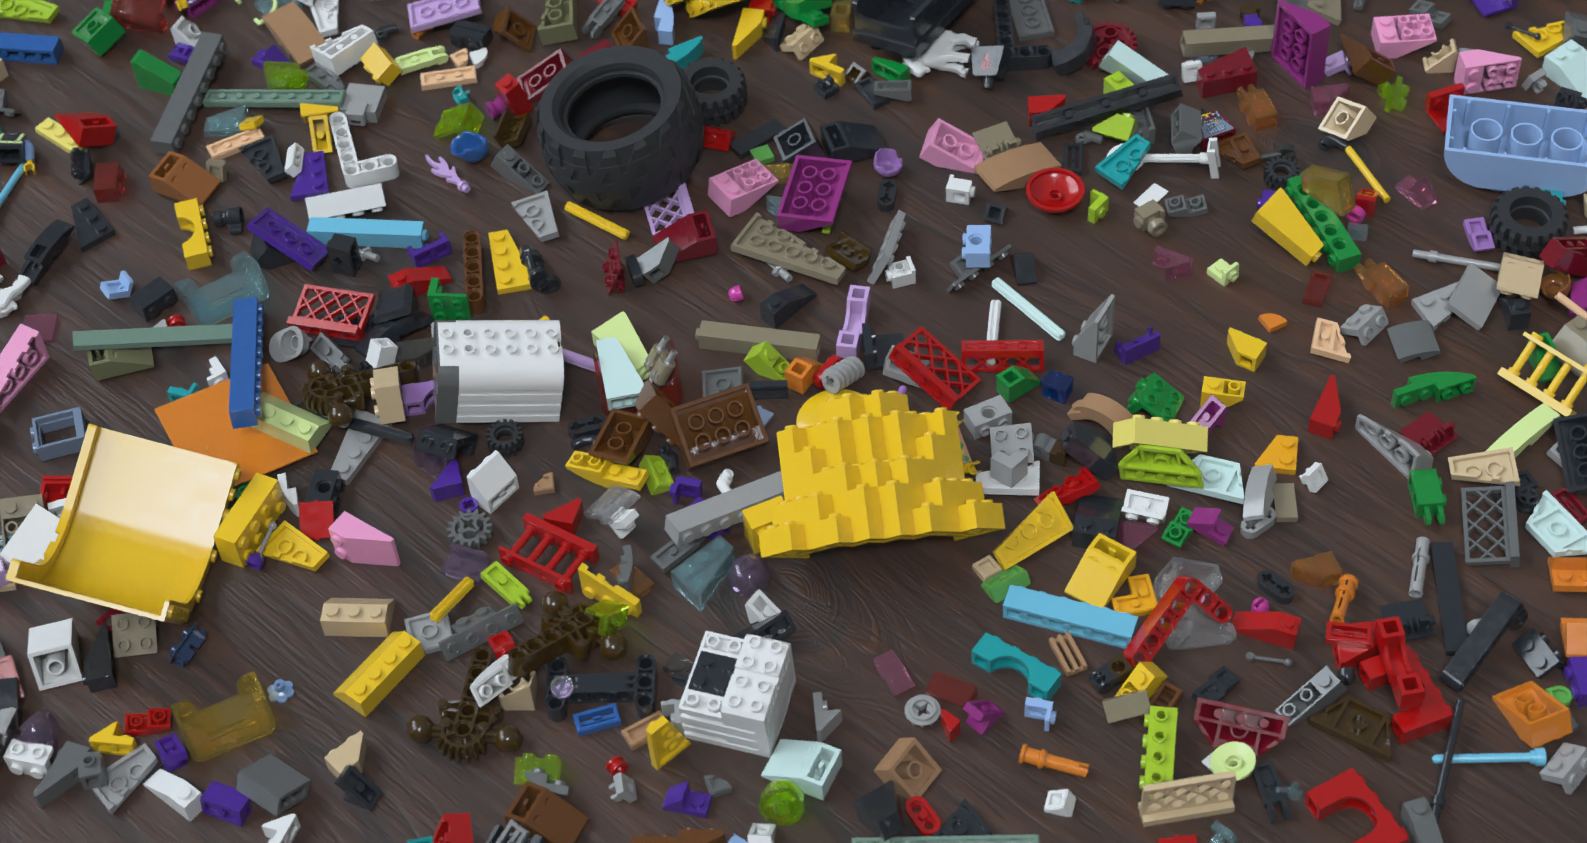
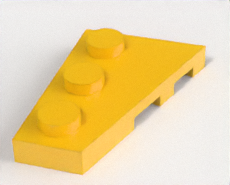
(294, 547)
(598, 588)
(664, 742)

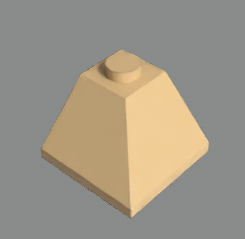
(1347, 119)

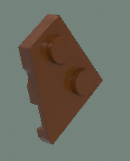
(1239, 150)

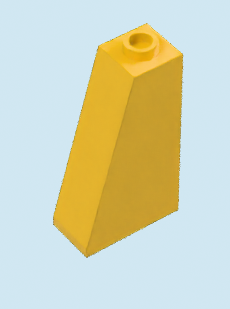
(1288, 227)

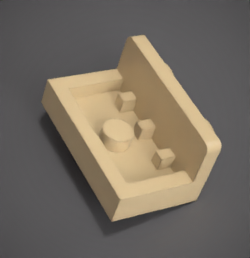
(802, 41)

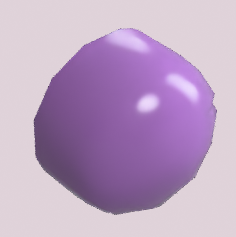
(887, 162)

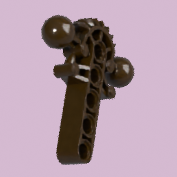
(331, 395)
(571, 633)
(456, 722)

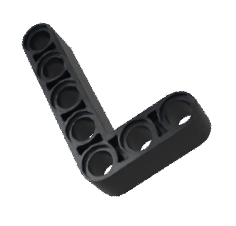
(1022, 57)
(1502, 613)

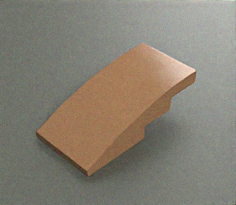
(294, 32)
(1015, 166)

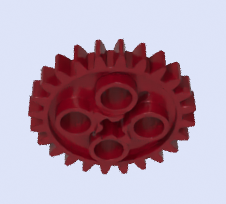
(1107, 36)

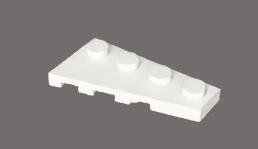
(326, 16)

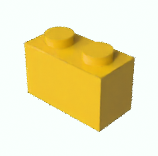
(380, 64)

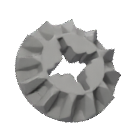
(919, 703)

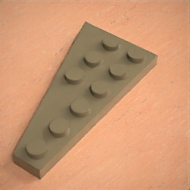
(781, 248)

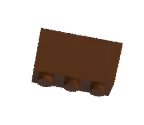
(655, 407)

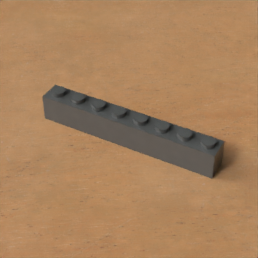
(189, 93)

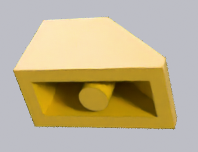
(321, 133)

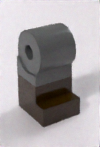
(1050, 449)

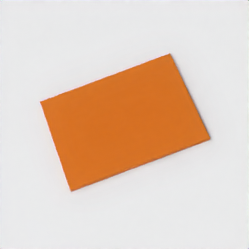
(204, 422)

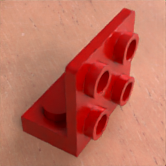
(1438, 104)

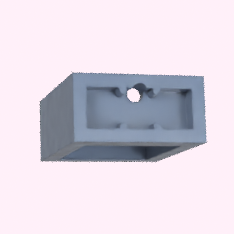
(54, 422)

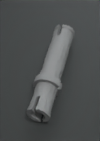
(1420, 560)

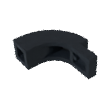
(1079, 51)

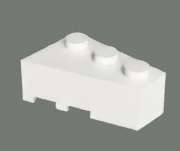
(344, 51)

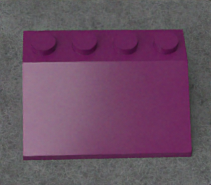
(1300, 43)
(812, 193)

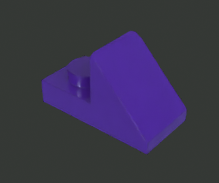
(272, 54)
(171, 752)
(688, 802)

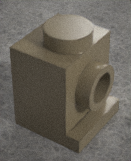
(1147, 213)

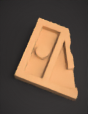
(1328, 341)

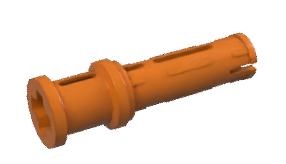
(1344, 595)
(1043, 759)

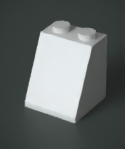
(55, 654)

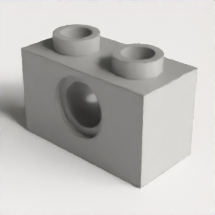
(987, 414)

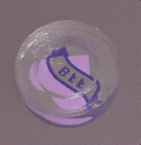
(562, 687)

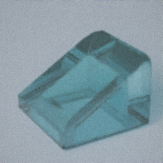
(773, 204)
(1358, 231)

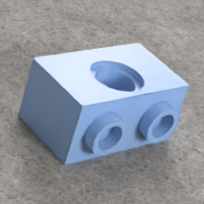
(978, 246)

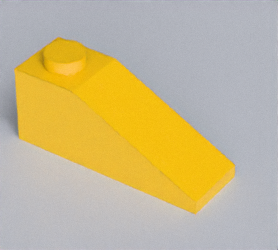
(749, 30)

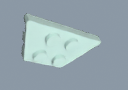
(1220, 478)
(1556, 528)

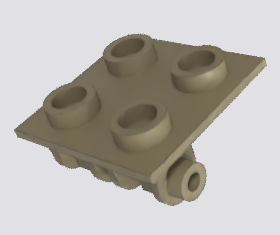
(995, 140)
(133, 635)

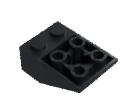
(850, 140)

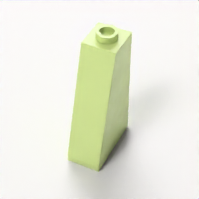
(622, 329)

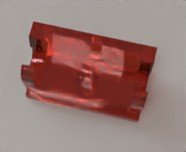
(951, 689)

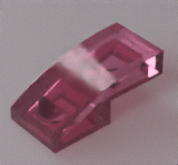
(893, 672)

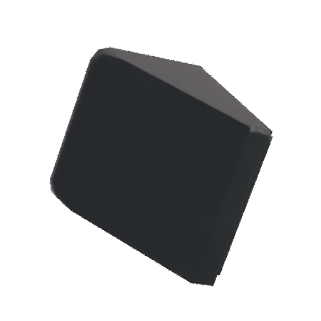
(995, 213)

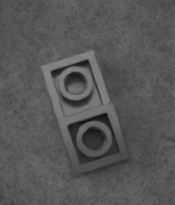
(1181, 207)
(627, 569)
(540, 778)

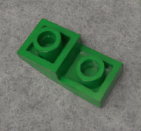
(1177, 530)

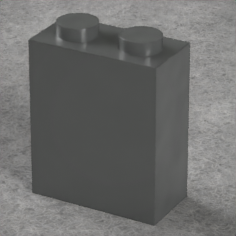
(273, 784)

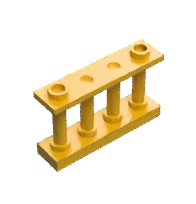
(1530, 384)

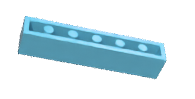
(1069, 615)

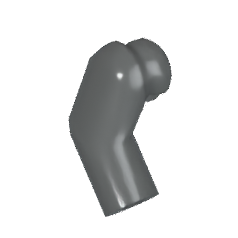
(1087, 137)

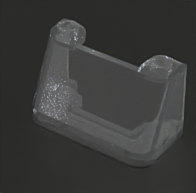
(1194, 628)

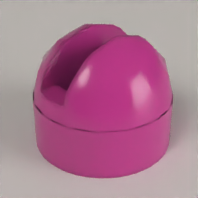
(736, 294)
(1263, 607)

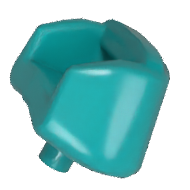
(460, 96)

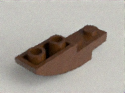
(687, 835)

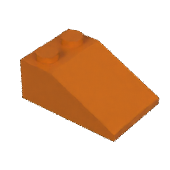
(1534, 714)

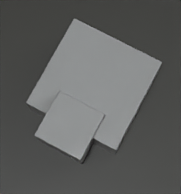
(363, 103)

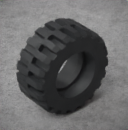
(723, 76)
(1529, 205)

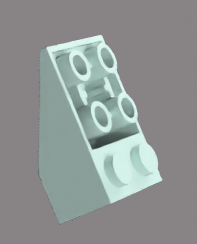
(805, 763)

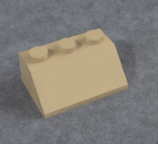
(357, 617)

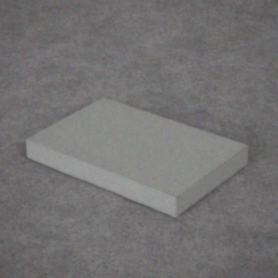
(1474, 296)

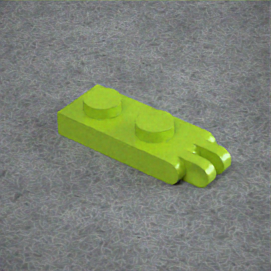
(506, 585)

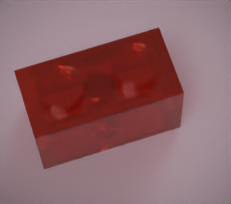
(108, 182)

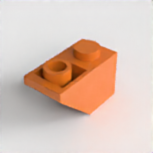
(800, 373)

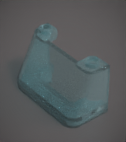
(215, 300)

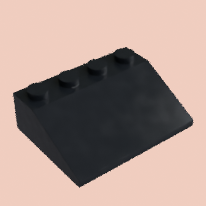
(1572, 444)

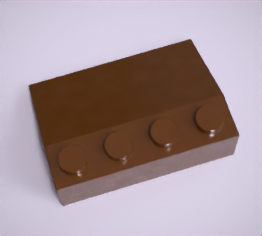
(718, 426)

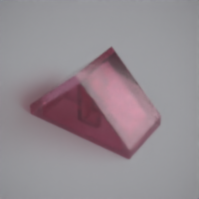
(1134, 533)

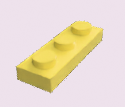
(56, 134)

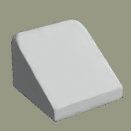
(1060, 802)

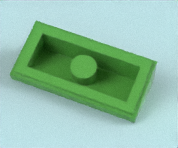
(999, 584)

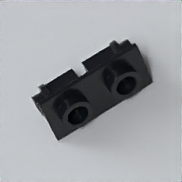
(1570, 99)
(80, 164)

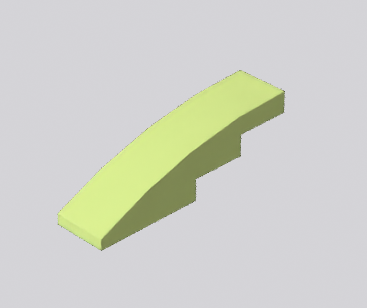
(1527, 430)

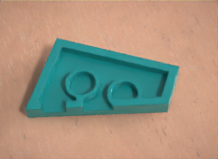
(1123, 161)

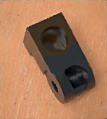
(1111, 674)

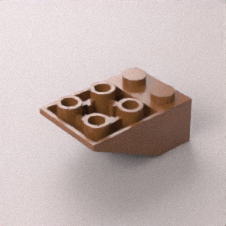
(182, 179)

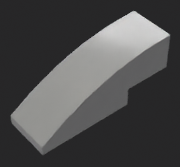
(1259, 492)

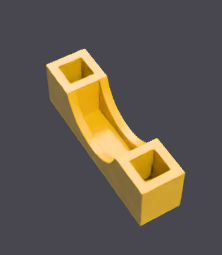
(196, 249)

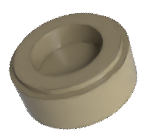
(1157, 227)

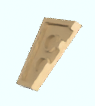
(1485, 467)

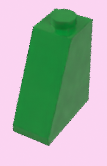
(154, 74)

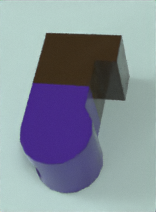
(1250, 15)

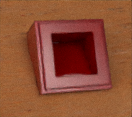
(950, 725)

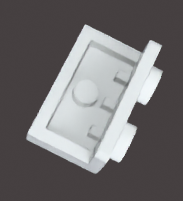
(1145, 506)
(28, 758)

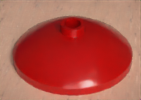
(1055, 190)

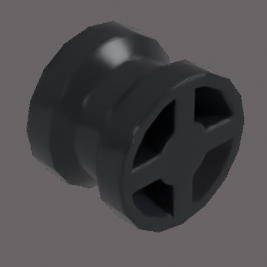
(1531, 497)

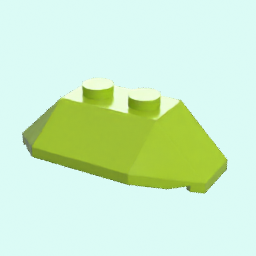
(1161, 466)

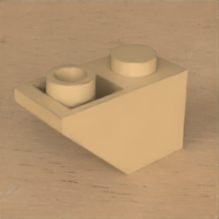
(349, 753)

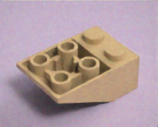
(1520, 276)

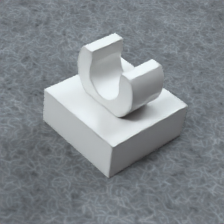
(1189, 70)
(1314, 477)

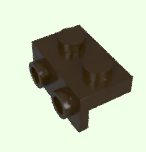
(511, 129)
(849, 251)

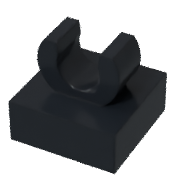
(826, 87)

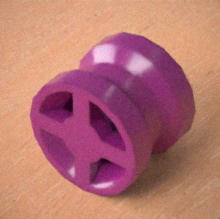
(495, 108)

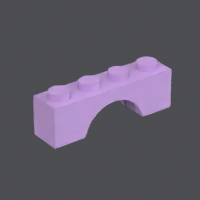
(857, 311)

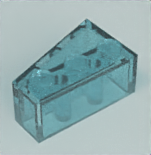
(703, 571)

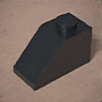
(1515, 312)

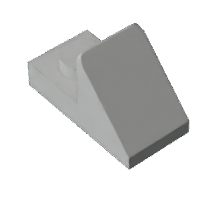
(825, 719)

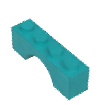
(995, 654)

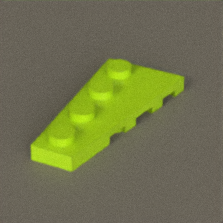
(28, 10)

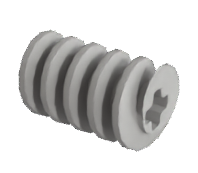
(842, 374)

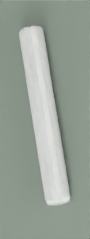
(993, 324)

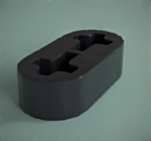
(890, 196)
(634, 270)
(586, 426)
(1275, 587)

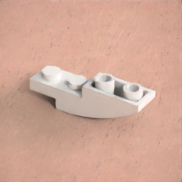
(492, 681)

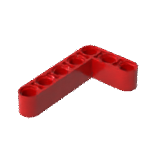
(1172, 616)

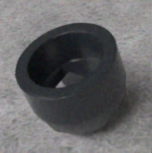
(1346, 675)

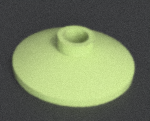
(1233, 754)

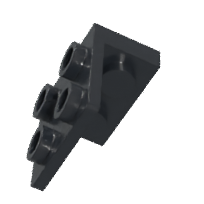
(877, 346)

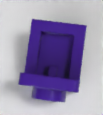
(685, 487)

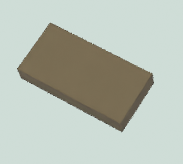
(1285, 502)
(1126, 706)

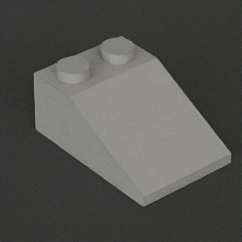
(1095, 332)

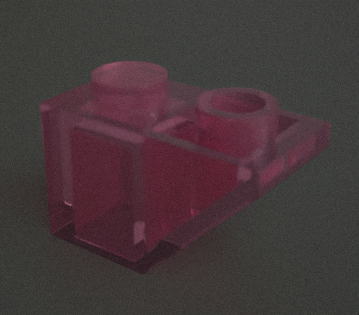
(1324, 96)

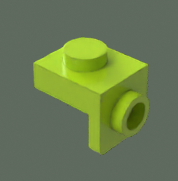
(1098, 206)

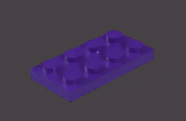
(288, 238)

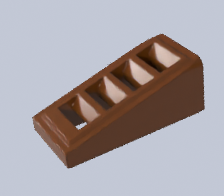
(1169, 688)

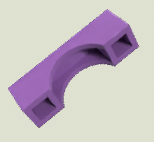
(417, 397)

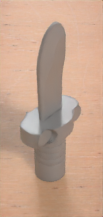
(366, 253)
(780, 271)

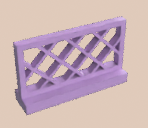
(684, 204)

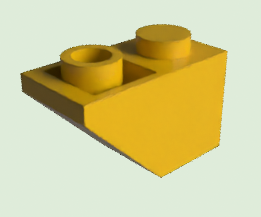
(1245, 349)
(1225, 390)
(1144, 676)

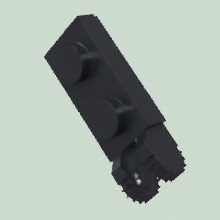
(1266, 781)

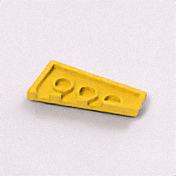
(1036, 531)

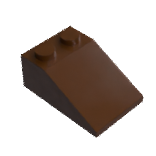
(621, 437)

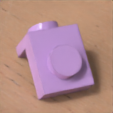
(1337, 63)

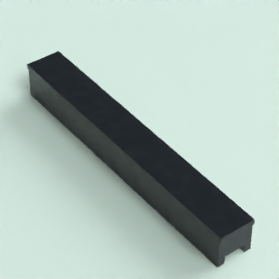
(1106, 106)

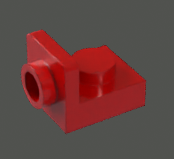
(501, 643)

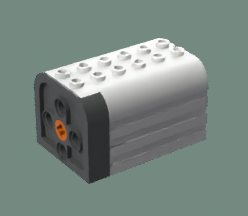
(497, 370)

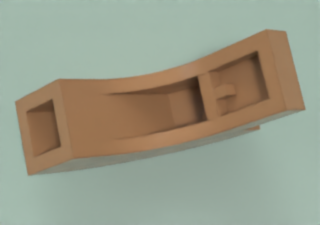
(1099, 409)

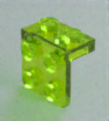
(285, 76)
(459, 119)

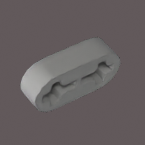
(1260, 525)

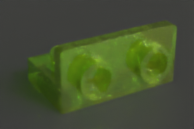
(528, 761)

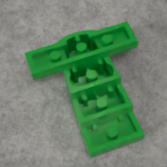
(805, 10)

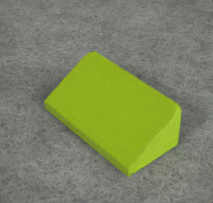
(659, 478)

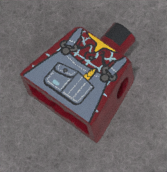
(1215, 126)

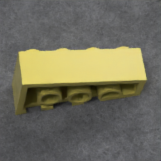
(1156, 432)

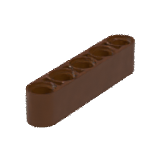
(474, 271)

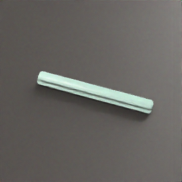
(1028, 309)

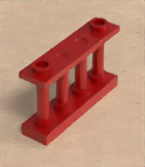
(551, 535)

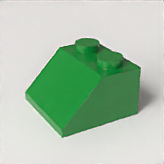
(98, 31)

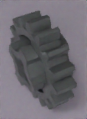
(470, 529)

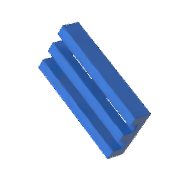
(598, 722)

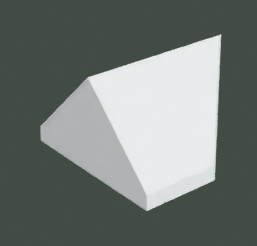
(185, 32)

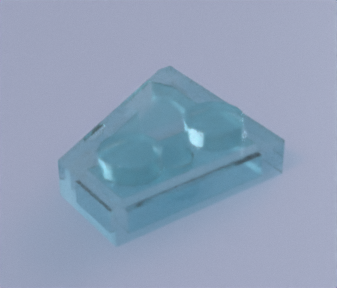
(226, 122)

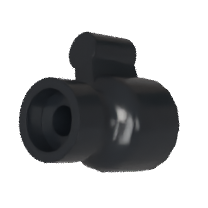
(232, 217)

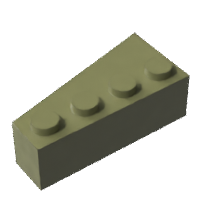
(559, 22)

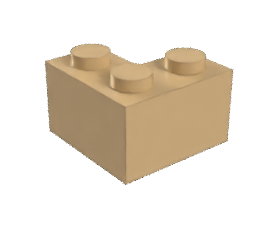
(388, 394)

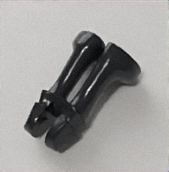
(537, 274)

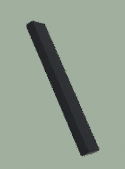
(1448, 596)

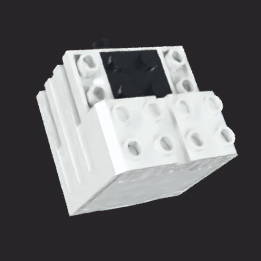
(737, 692)

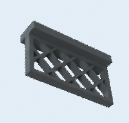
(1509, 520)

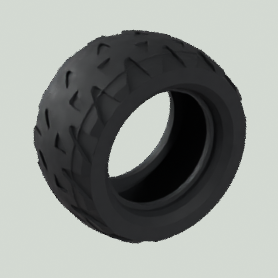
(608, 87)

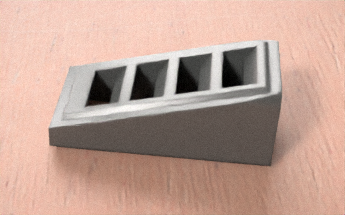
(894, 89)

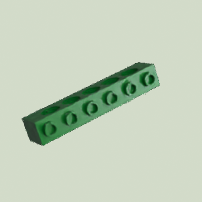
(1338, 244)

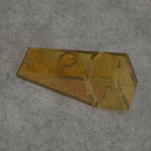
(841, 16)

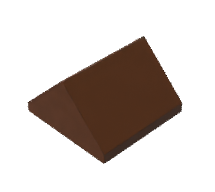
(630, 30)

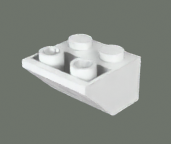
(492, 482)

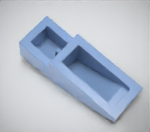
(664, 23)

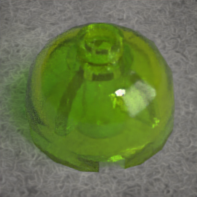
(782, 802)

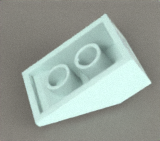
(1568, 67)

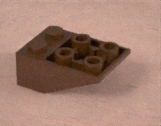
(1367, 62)
(546, 815)

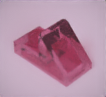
(1418, 192)
(1174, 263)

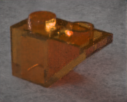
(1317, 571)

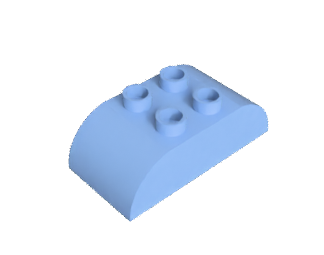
(1516, 145)

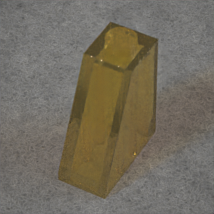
(1329, 187)

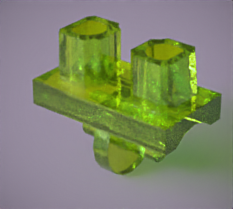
(1394, 93)

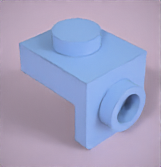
(118, 288)
(1040, 709)

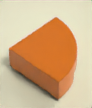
(1272, 322)

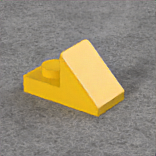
(826, 65)
(112, 741)

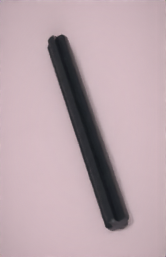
(379, 430)

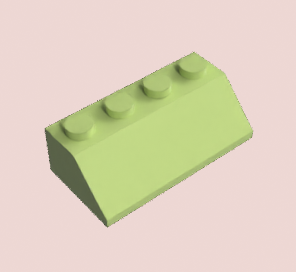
(291, 423)

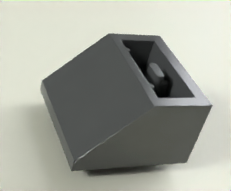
(1186, 129)

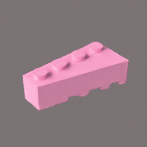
(20, 361)

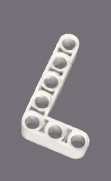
(360, 172)

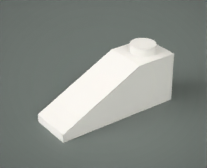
(176, 793)

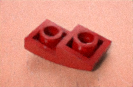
(148, 723)

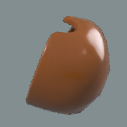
(1553, 283)

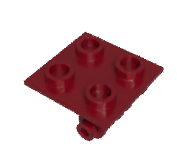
(613, 271)
(1430, 432)

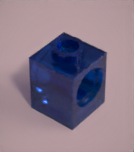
(1057, 386)

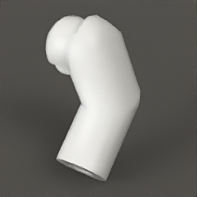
(724, 480)

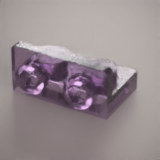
(465, 562)

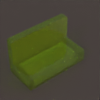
(609, 613)

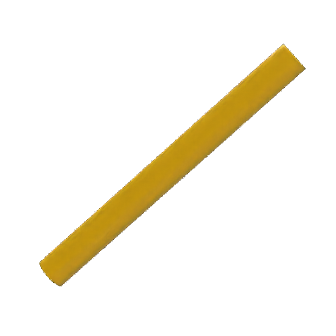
(1367, 174)

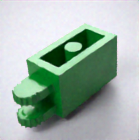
(1427, 495)

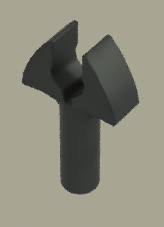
(1285, 150)

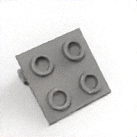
(1013, 437)

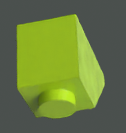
(1117, 127)

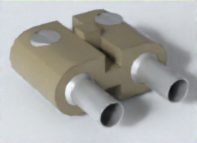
(660, 362)

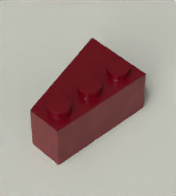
(1227, 74)
(1566, 255)

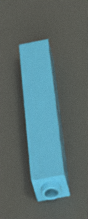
(371, 231)

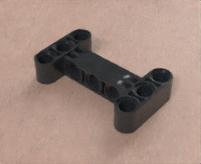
(605, 687)

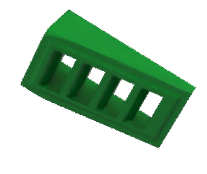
(890, 69)

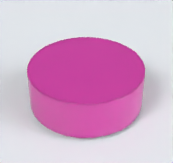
(1356, 215)

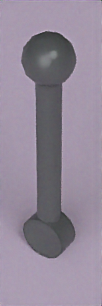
(1250, 657)

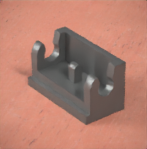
(1145, 124)

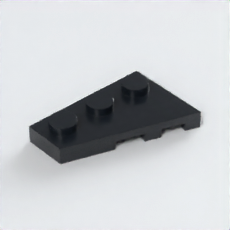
(265, 158)
(90, 225)
(964, 823)

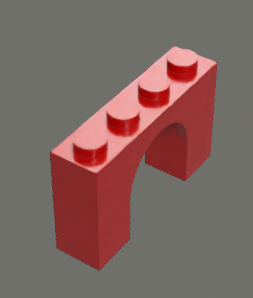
(1416, 721)
(1351, 791)

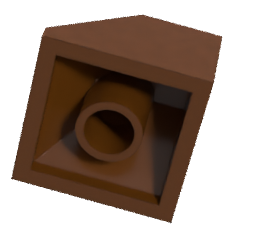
(515, 28)

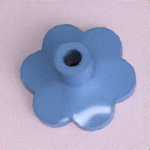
(281, 691)

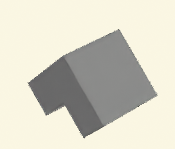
(1009, 469)

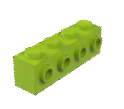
(1160, 746)

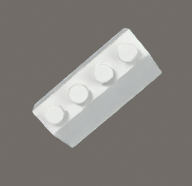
(347, 201)

